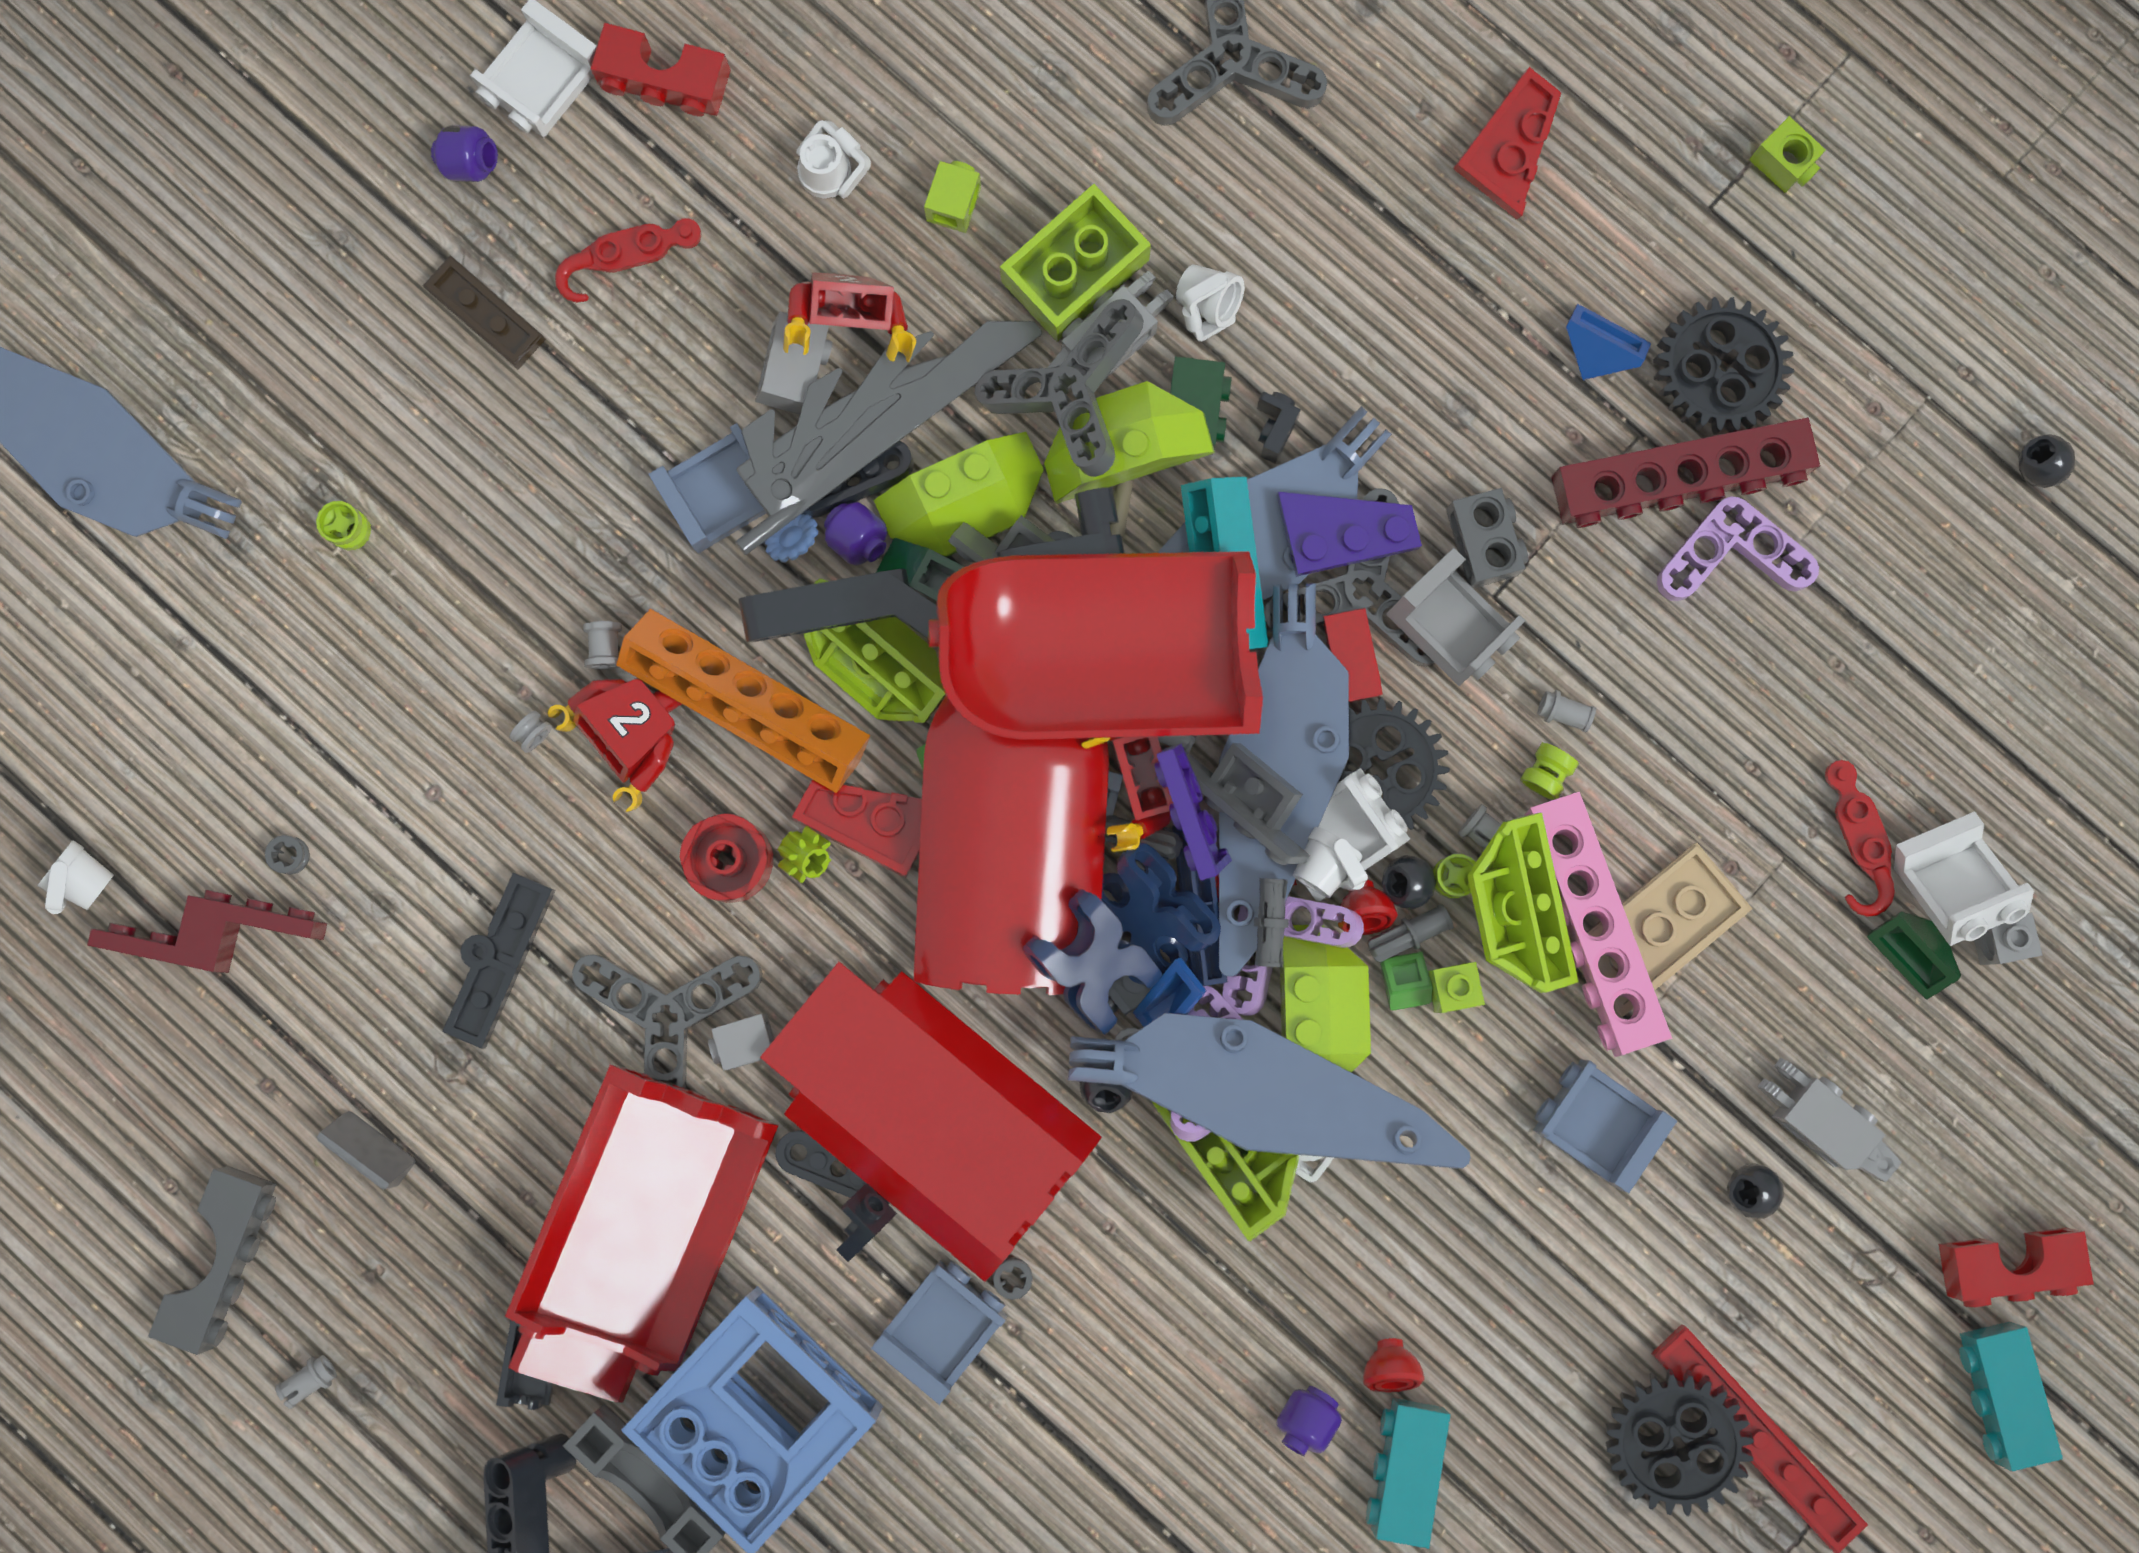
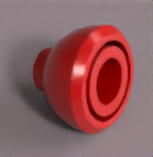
(1372, 906)
(1392, 1368)

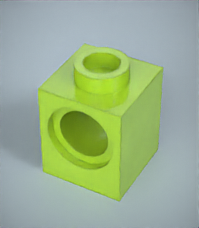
(1793, 139)
(953, 195)
(1456, 987)

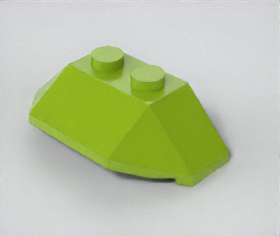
(1148, 435)
(979, 486)
(881, 667)
(1522, 907)
(1325, 1001)
(1247, 1183)

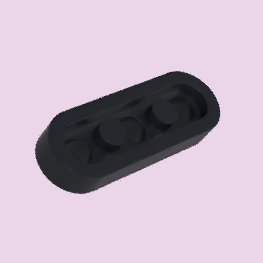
(873, 477)
(816, 1165)

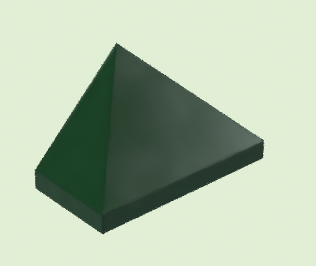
(1917, 952)

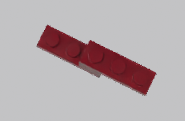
(207, 932)

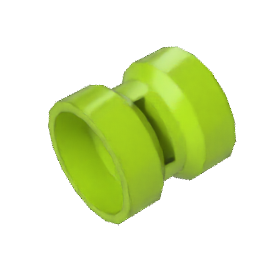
(335, 521)
(1549, 771)
(1458, 867)

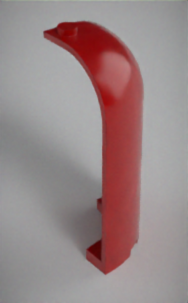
(1101, 645)
(1003, 851)

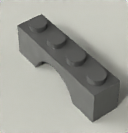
(235, 1209)
(615, 1458)

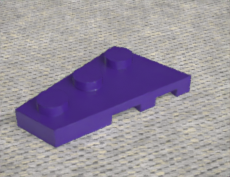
(1344, 531)
(1198, 826)

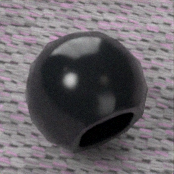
(2046, 461)
(1408, 882)
(1105, 1097)
(1755, 1191)

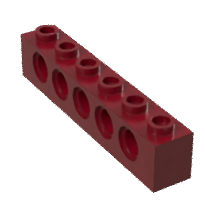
(1788, 442)

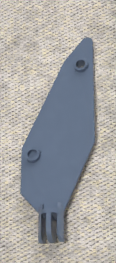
(96, 453)
(1321, 472)
(1303, 742)
(1264, 1092)

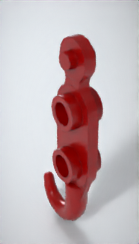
(625, 251)
(1863, 836)

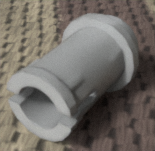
(1566, 711)
(310, 1378)

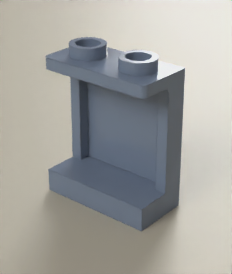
(709, 493)
(1603, 1125)
(940, 1330)

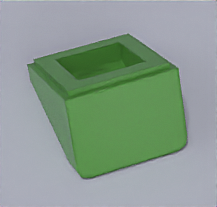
(1406, 981)

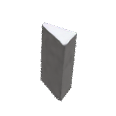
(367, 1150)

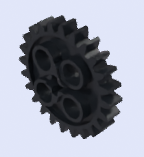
(1743, 336)
(1363, 734)
(1693, 1479)

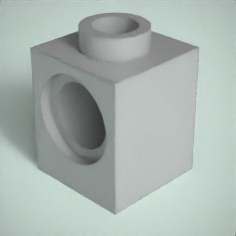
(2009, 942)
(741, 1042)

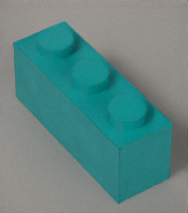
(2009, 1396)
(1408, 1472)

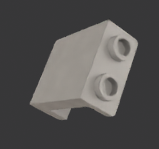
(1453, 622)

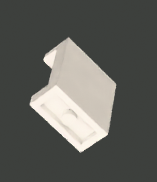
(538, 71)
(1363, 820)
(1960, 880)

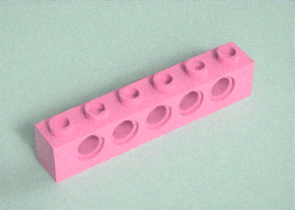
(1647, 1024)

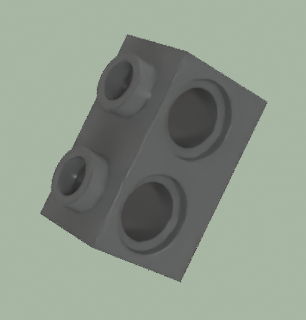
(1474, 540)

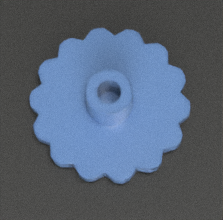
(792, 539)

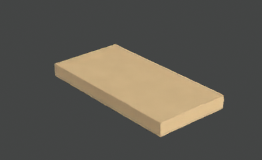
(1676, 917)

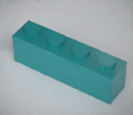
(1221, 521)

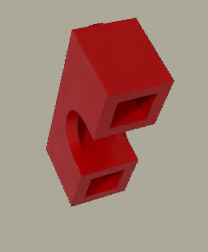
(692, 83)
(2052, 1262)

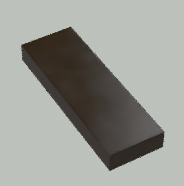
(484, 312)

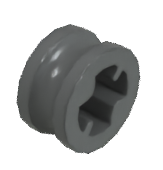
(273, 850)
(1018, 1291)

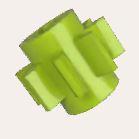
(804, 854)

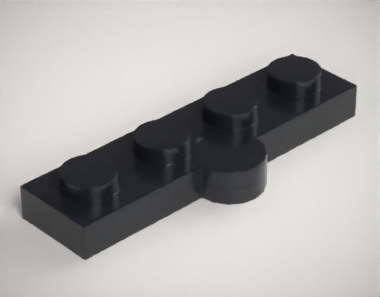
(497, 960)

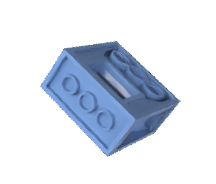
(746, 1427)

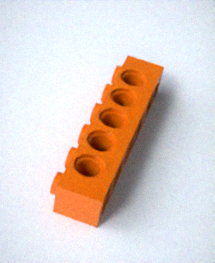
(742, 700)

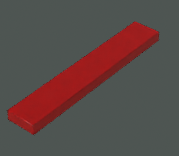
(1772, 1450)

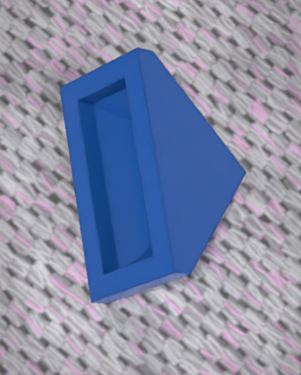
(1603, 345)
(1173, 993)

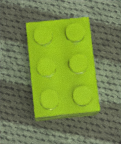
(1075, 261)

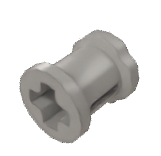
(602, 644)
(1480, 827)

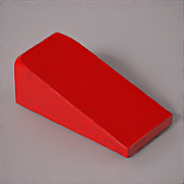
(1352, 645)

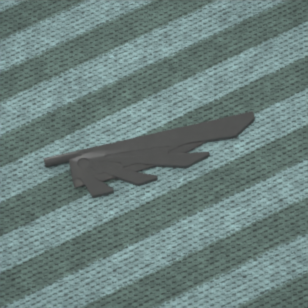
(858, 428)

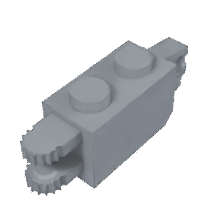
(1078, 327)
(1829, 1125)

